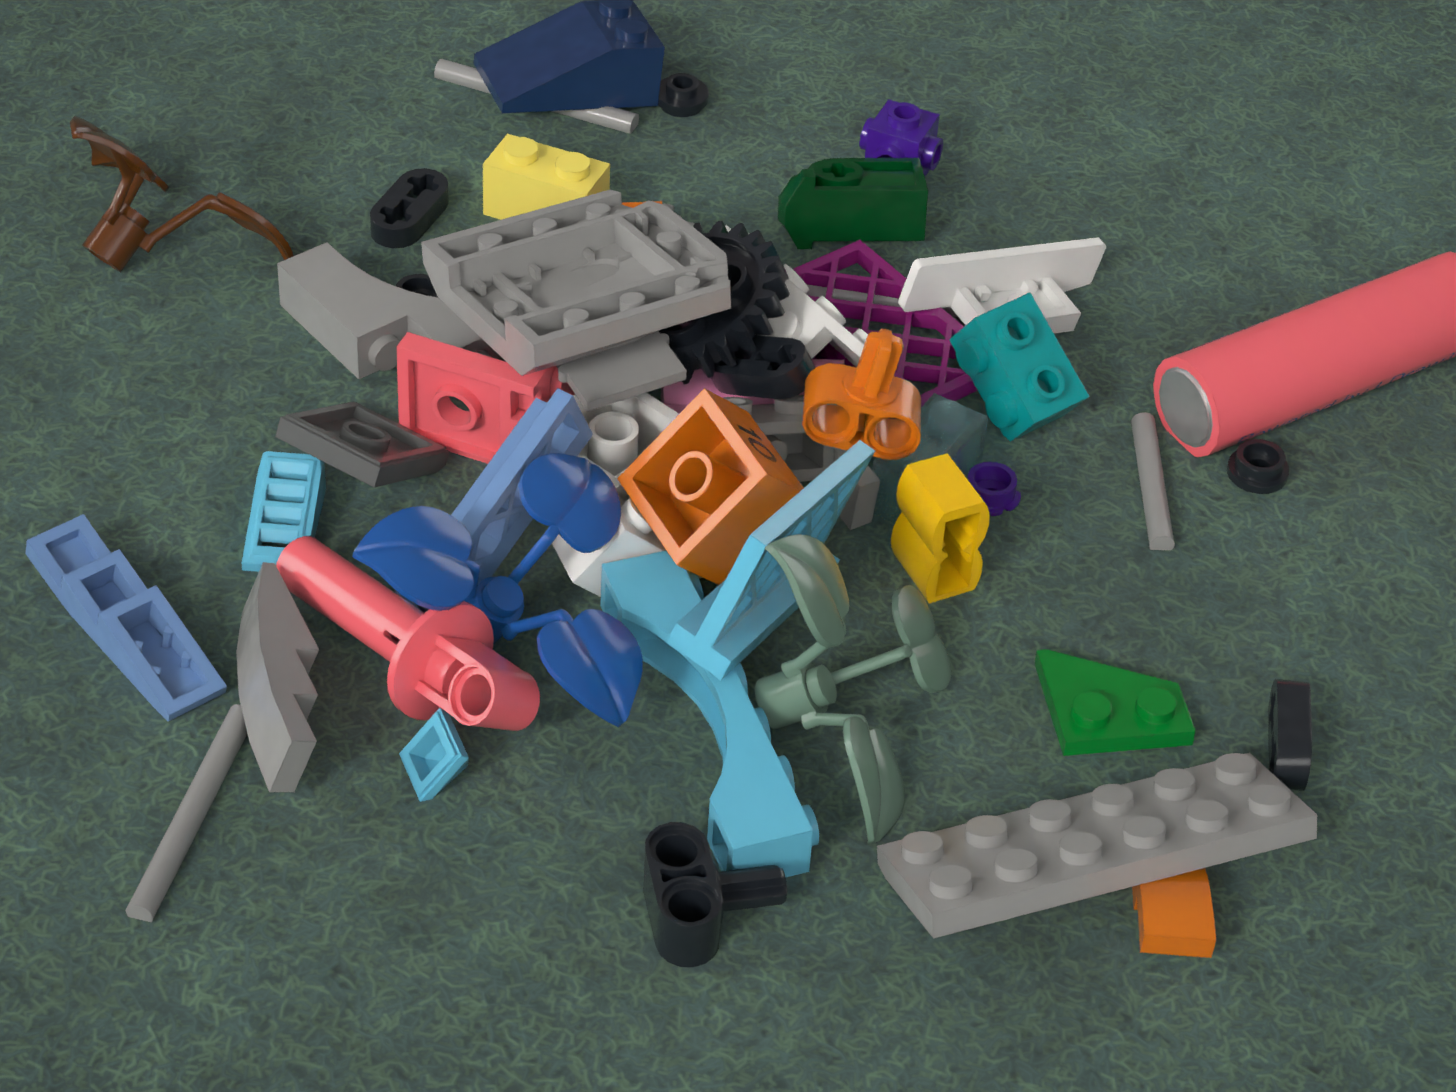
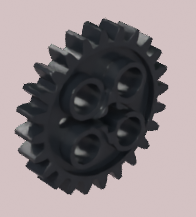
(756, 293)

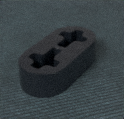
(399, 202)
(770, 372)
(1290, 732)

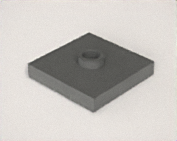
(362, 443)

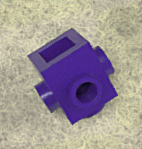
(903, 132)

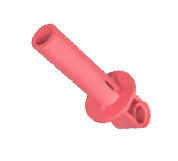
(433, 656)

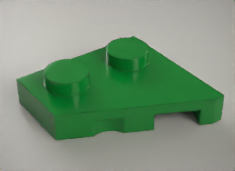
(1110, 707)

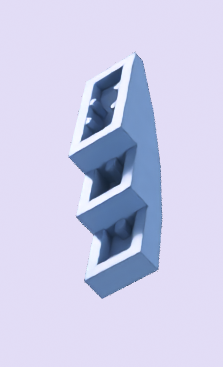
(125, 618)

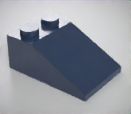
(576, 61)

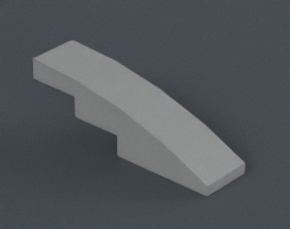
(274, 682)

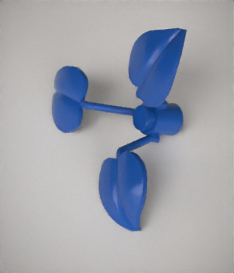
(427, 562)

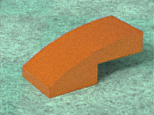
(1176, 915)

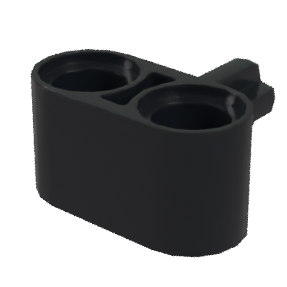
(689, 893)

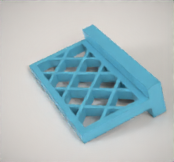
(756, 591)

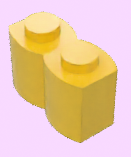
(939, 528)

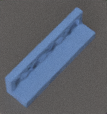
(493, 503)

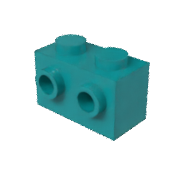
(1018, 367)

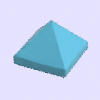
(434, 756)

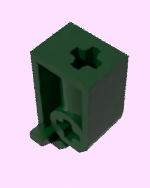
(855, 201)

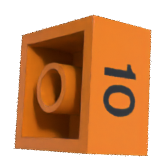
(709, 484)

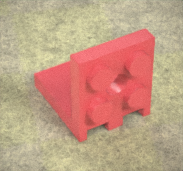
(488, 386)

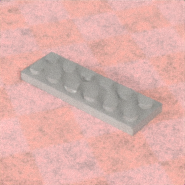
(1093, 843)

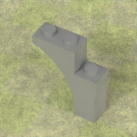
(363, 316)

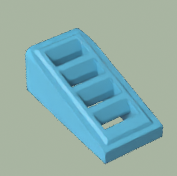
(281, 479)

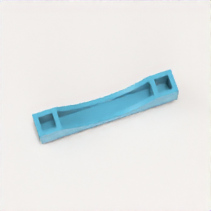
(754, 803)

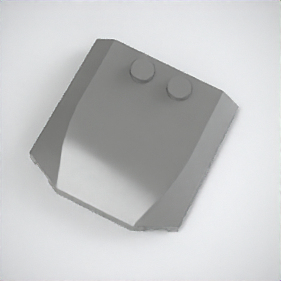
(577, 278)

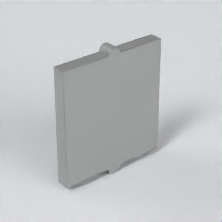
(623, 371)

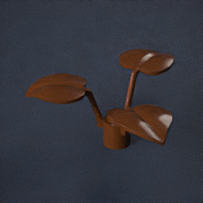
(122, 227)

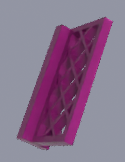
(888, 282)

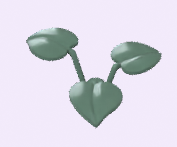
(805, 691)

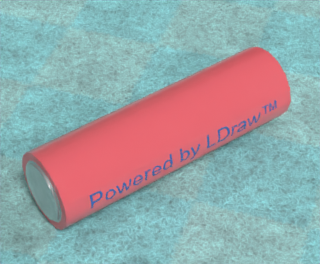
(1309, 357)

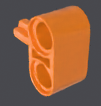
(865, 402)

